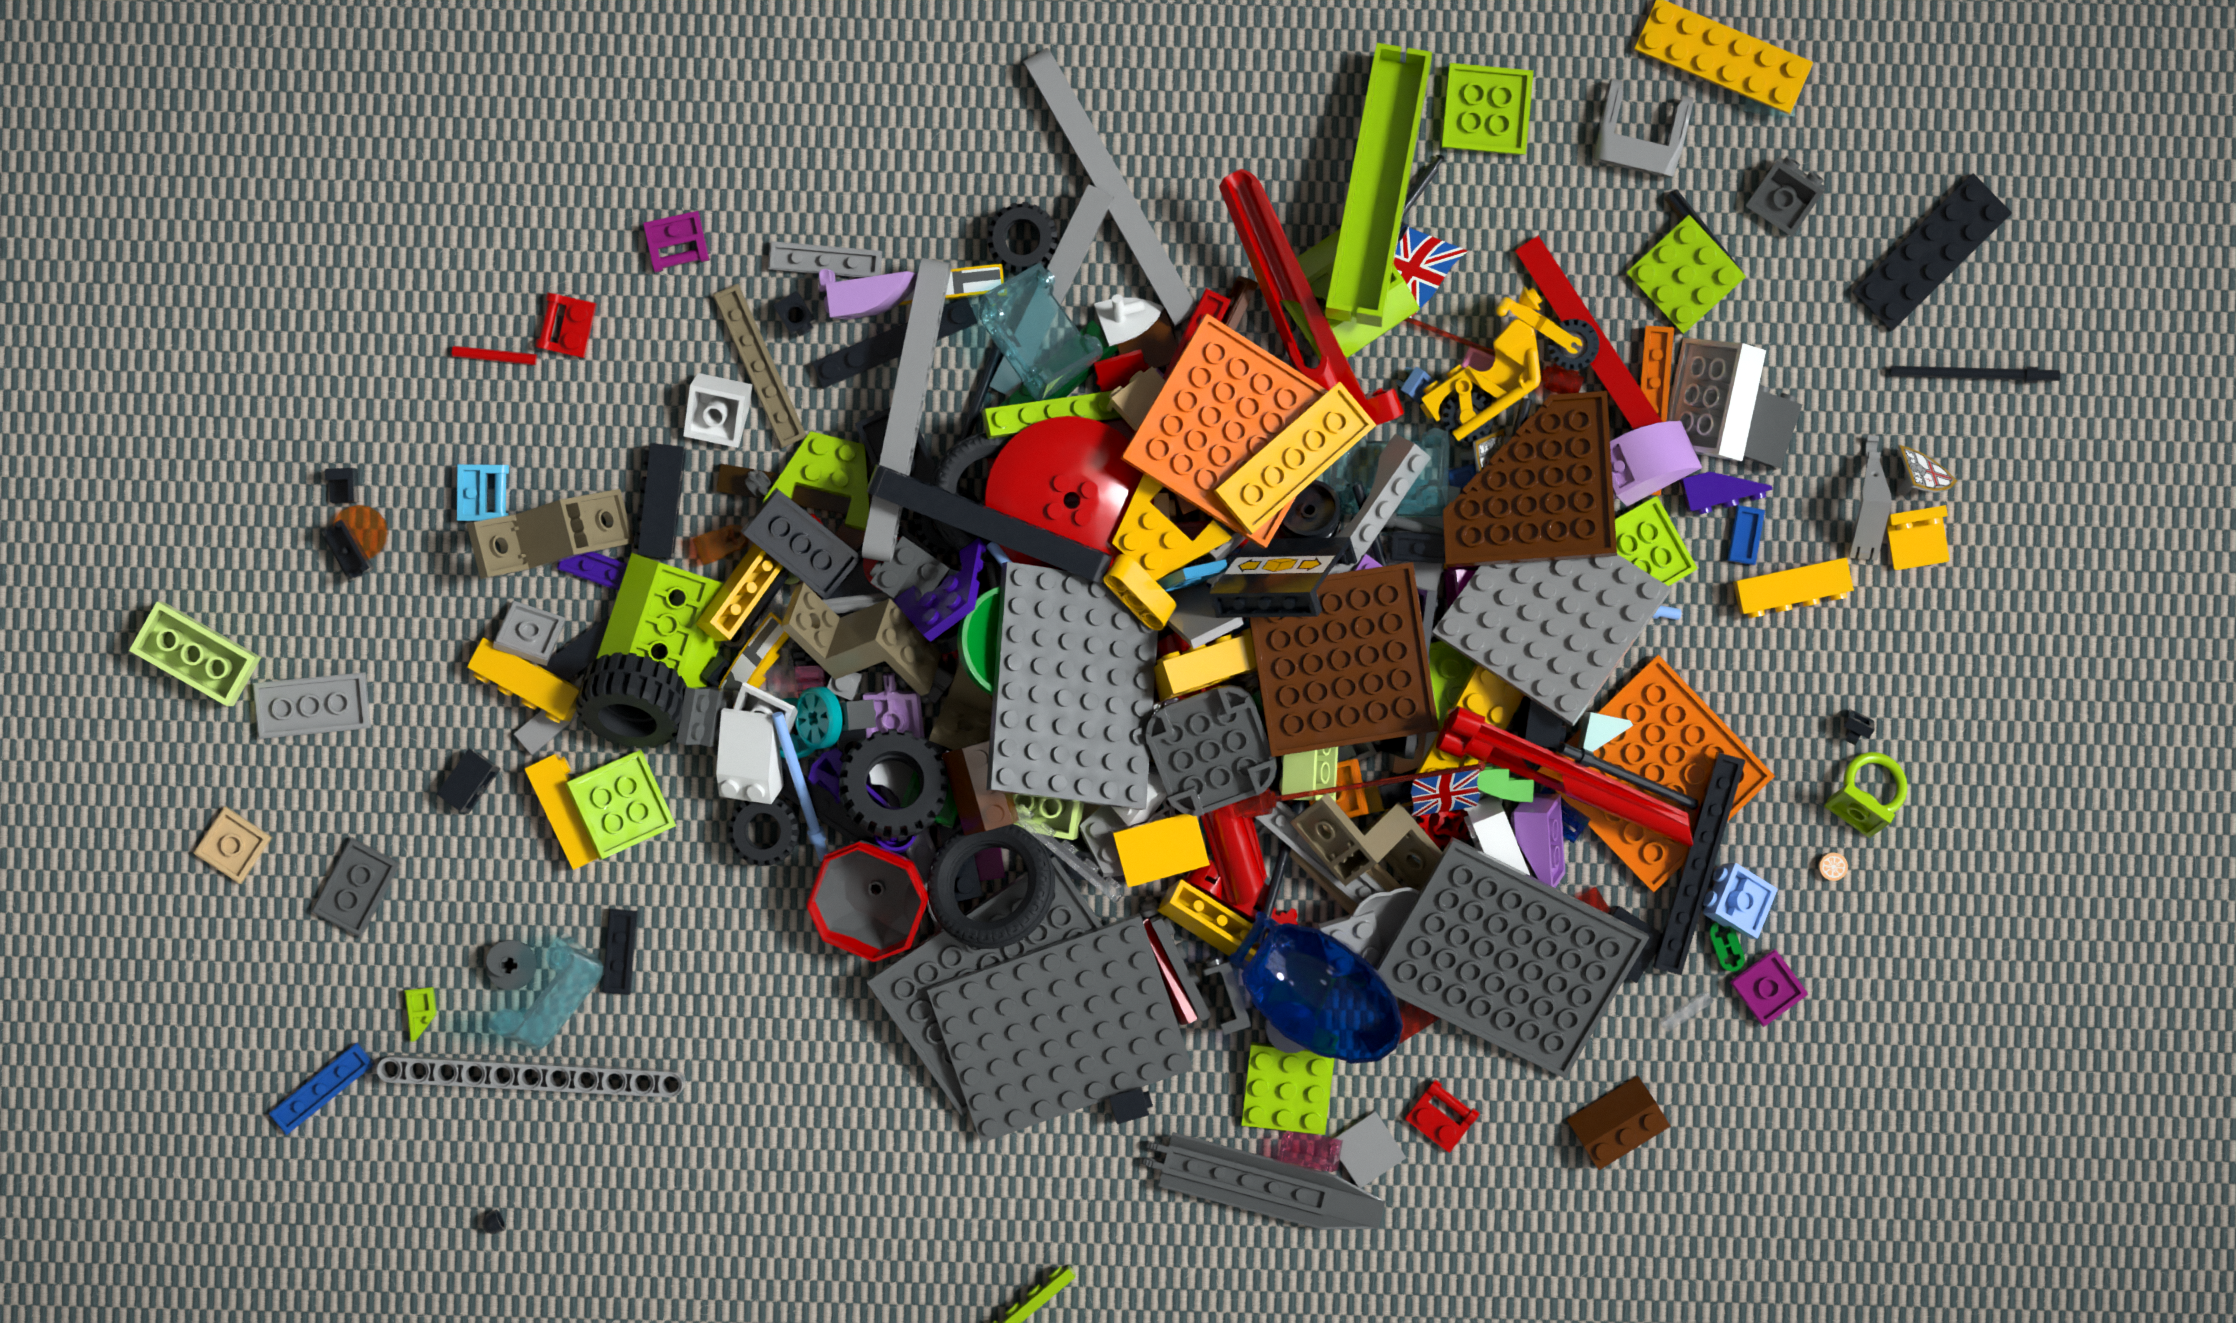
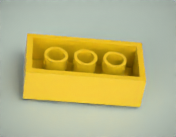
(1204, 665)

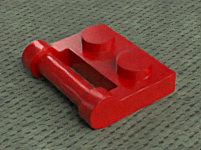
(574, 329)
(1437, 1124)

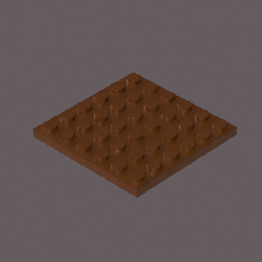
(1349, 671)

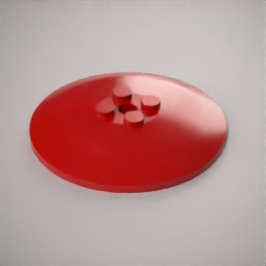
(1062, 458)

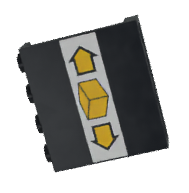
(1279, 578)

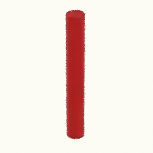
(494, 355)

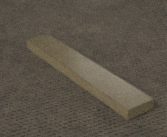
(759, 366)

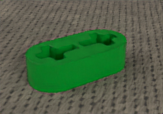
(1720, 947)

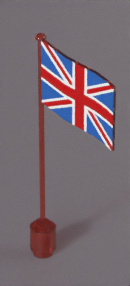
(1424, 265)
(1430, 792)

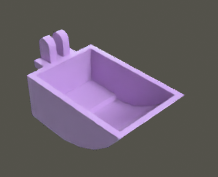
(865, 295)
(1650, 460)

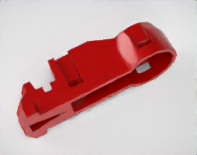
(1215, 890)

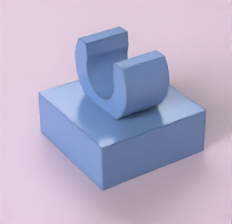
(1415, 383)

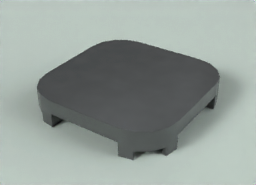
(1211, 750)

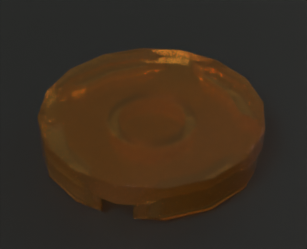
(368, 527)

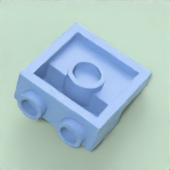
(1739, 899)

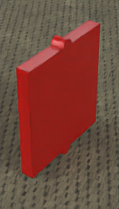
(1119, 370)

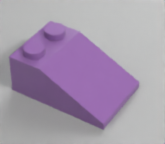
(1541, 836)

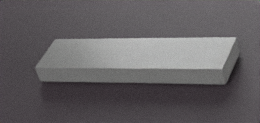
(814, 258)

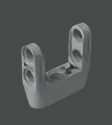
(1637, 153)

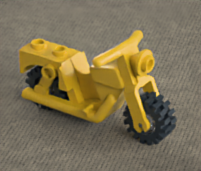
(1515, 370)

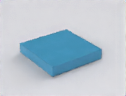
(1192, 575)

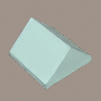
(1600, 729)

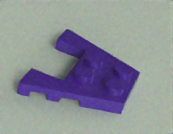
(950, 601)

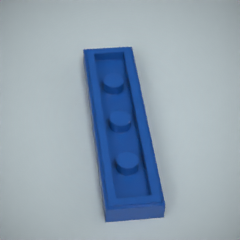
(321, 1088)

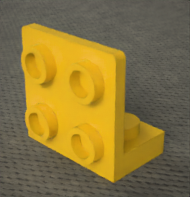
(1917, 537)

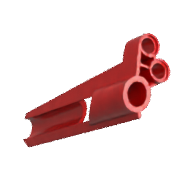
(1283, 279)
(1470, 735)
(1230, 837)

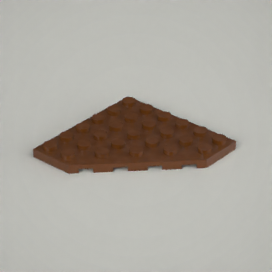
(1541, 492)

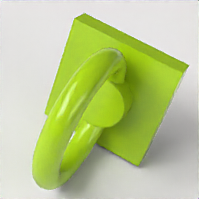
(1860, 807)

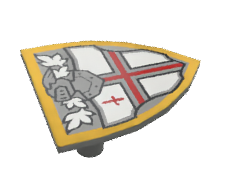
(1484, 449)
(1923, 473)

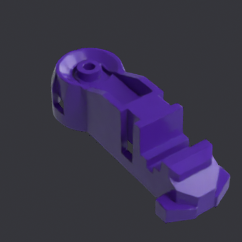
(826, 774)

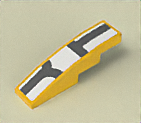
(969, 282)
(756, 656)

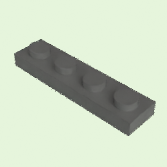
(1187, 976)

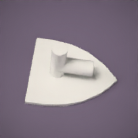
(1126, 317)

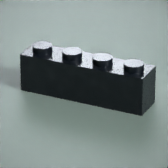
(661, 500)

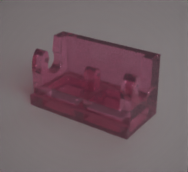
(1310, 1150)

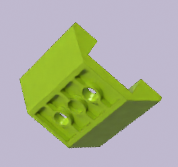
(1318, 267)
(646, 617)

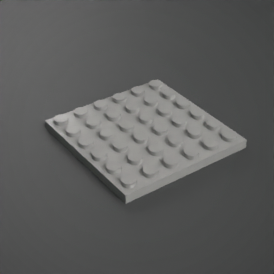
(1553, 625)

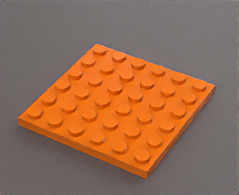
(1215, 415)
(1670, 744)

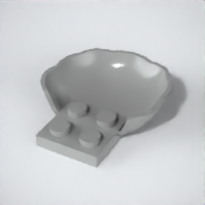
(1373, 922)

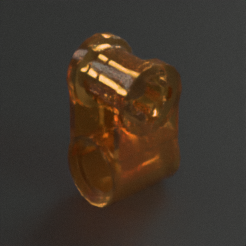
(716, 544)

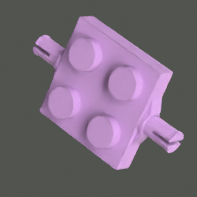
(896, 709)

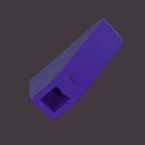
(1713, 488)

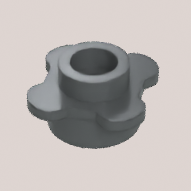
(758, 483)

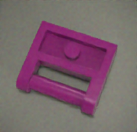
(673, 232)

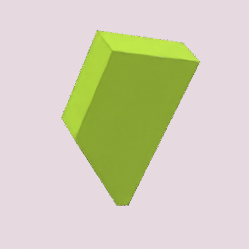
(420, 1010)

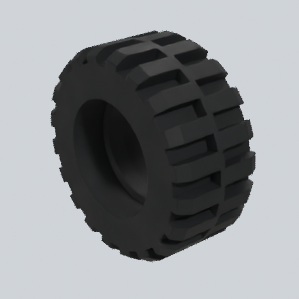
(631, 700)
(901, 748)

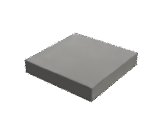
(529, 633)
(1369, 1149)

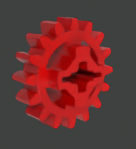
(1454, 826)

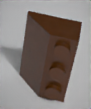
(977, 807)
(1618, 1122)

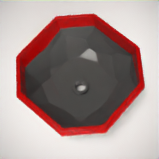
(858, 916)

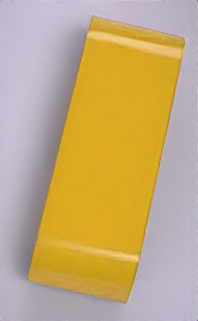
(1139, 592)

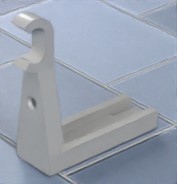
(1873, 506)

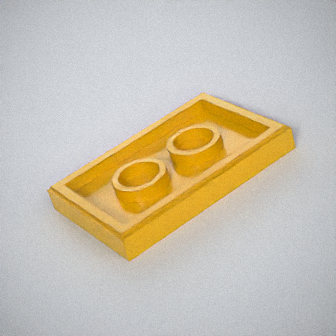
(1160, 848)

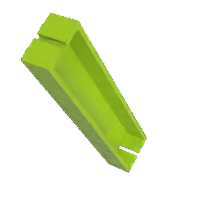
(1378, 185)

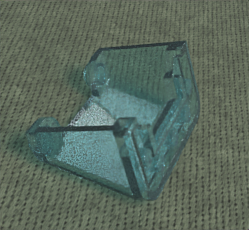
(1037, 332)
(1425, 497)
(576, 978)

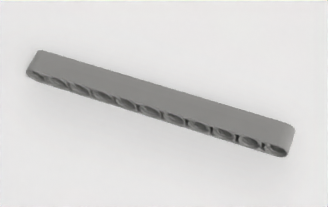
(1107, 178)
(908, 401)
(518, 1081)

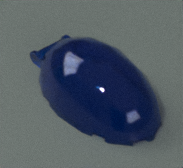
(1320, 992)

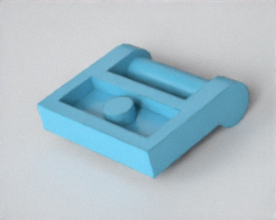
(473, 491)

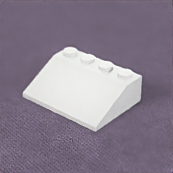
(1716, 395)

